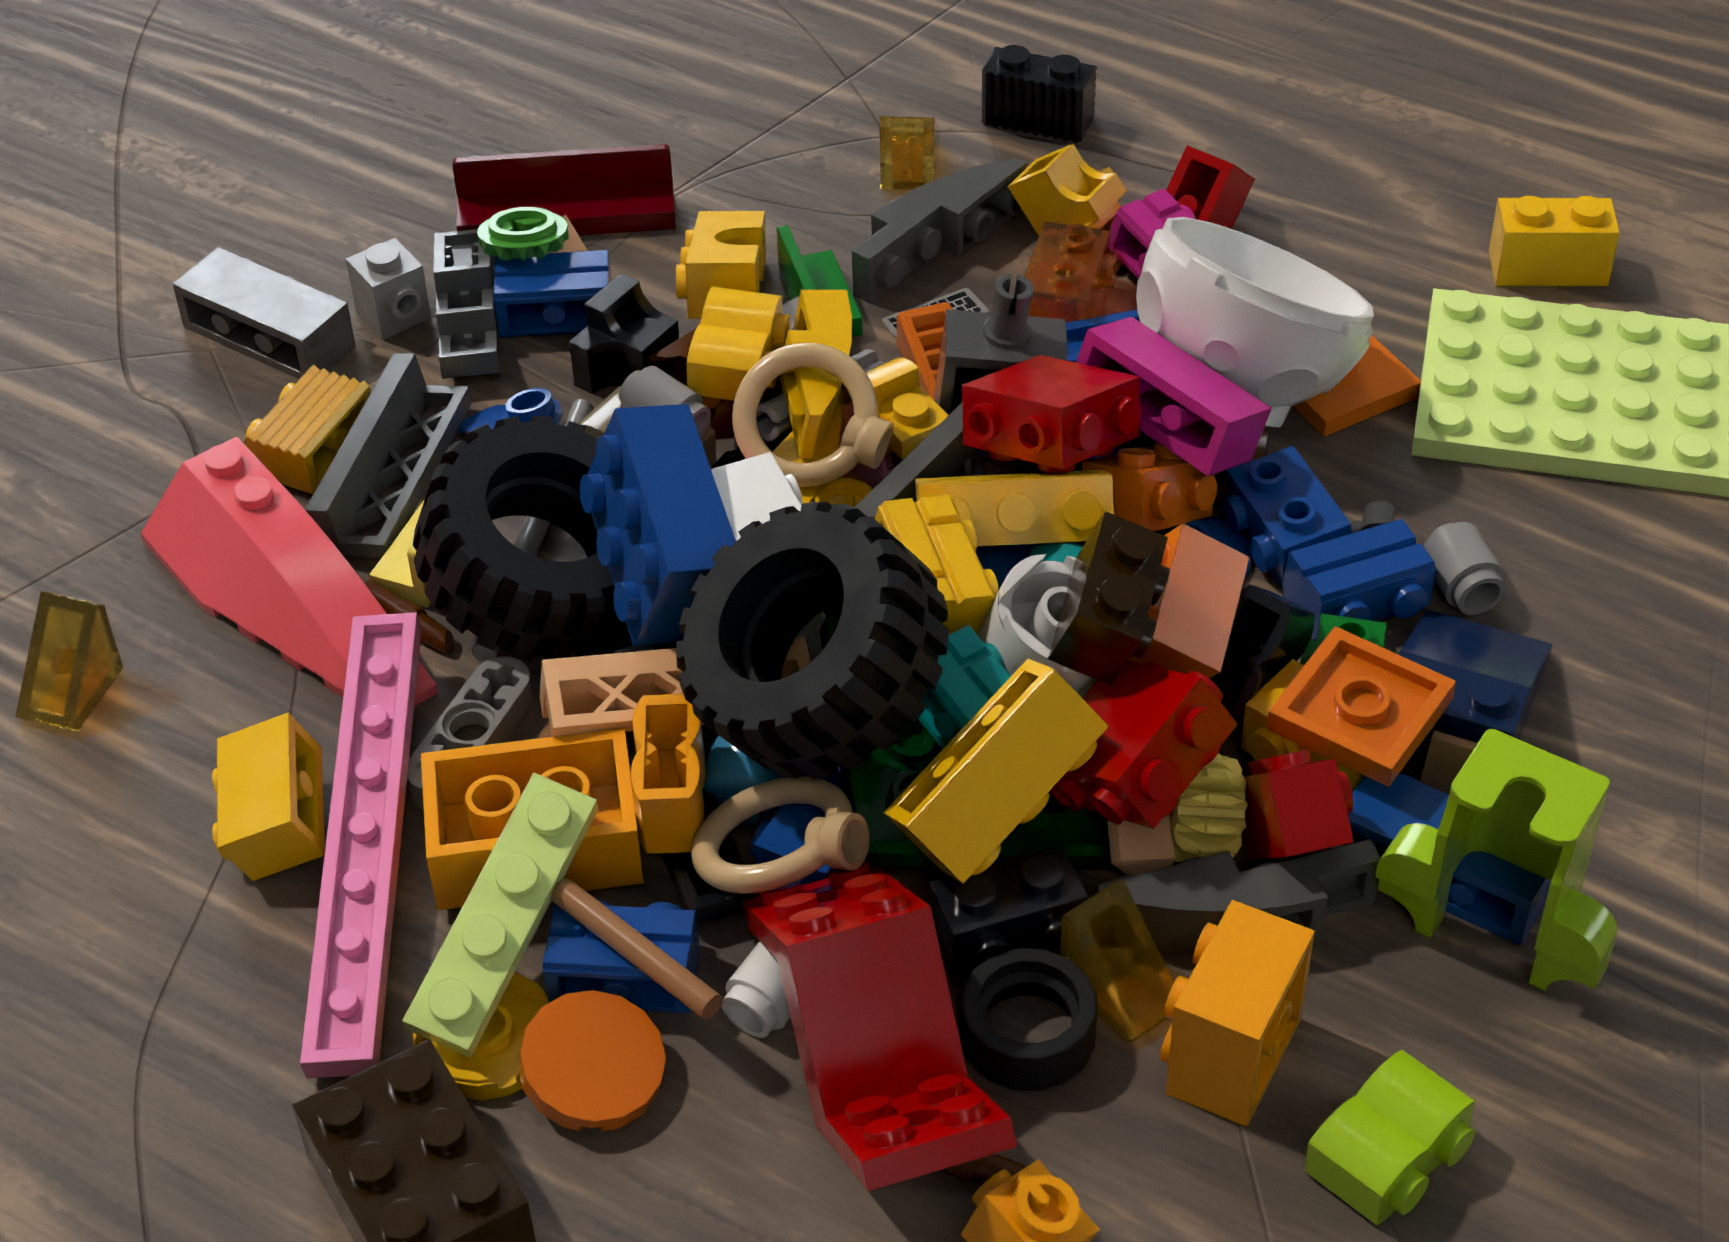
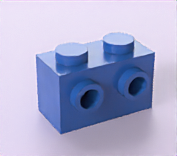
(1280, 508)

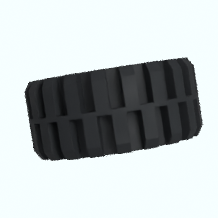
(484, 578)
(861, 681)

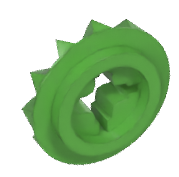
(523, 233)

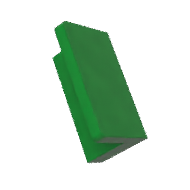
(811, 272)

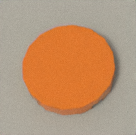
(591, 1061)

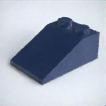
(1492, 671)

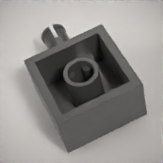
(988, 342)

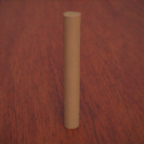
(637, 949)

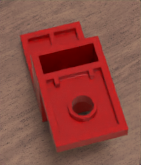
(876, 1026)

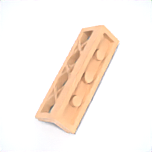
(604, 689)

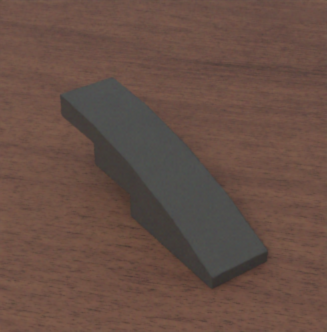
(465, 305)

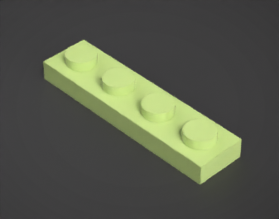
(500, 915)

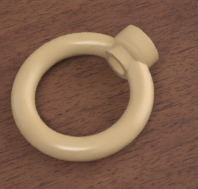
(864, 437)
(832, 840)

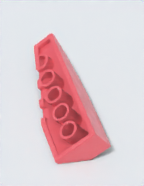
(262, 562)

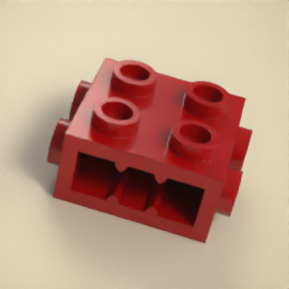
(1051, 412)
(1155, 744)

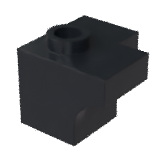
(619, 336)

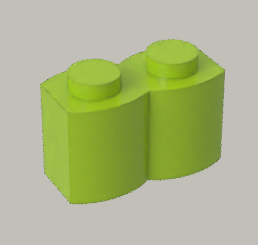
(1391, 1137)

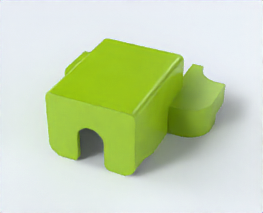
(1527, 812)

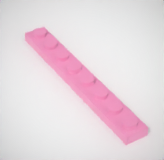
(362, 849)

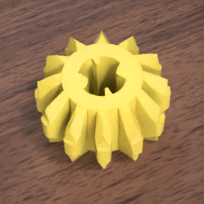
(1211, 812)

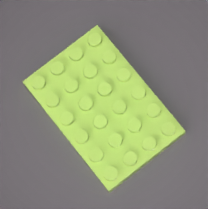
(1575, 392)

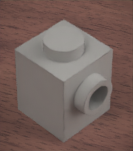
(388, 288)

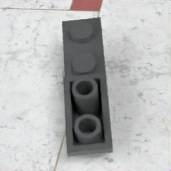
(937, 216)
(1303, 890)

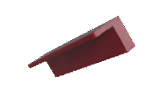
(594, 187)

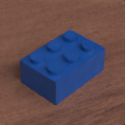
(654, 516)

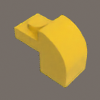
(903, 404)

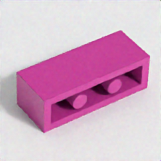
(1180, 397)

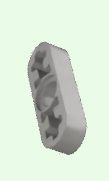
(474, 707)

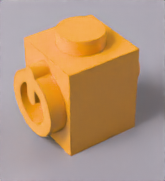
(1028, 1209)

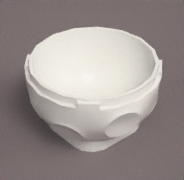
(1252, 312)

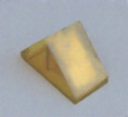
(907, 151)
(67, 662)
(1121, 960)

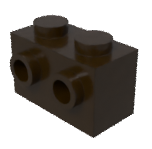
(1110, 599)

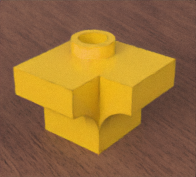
(1065, 189)

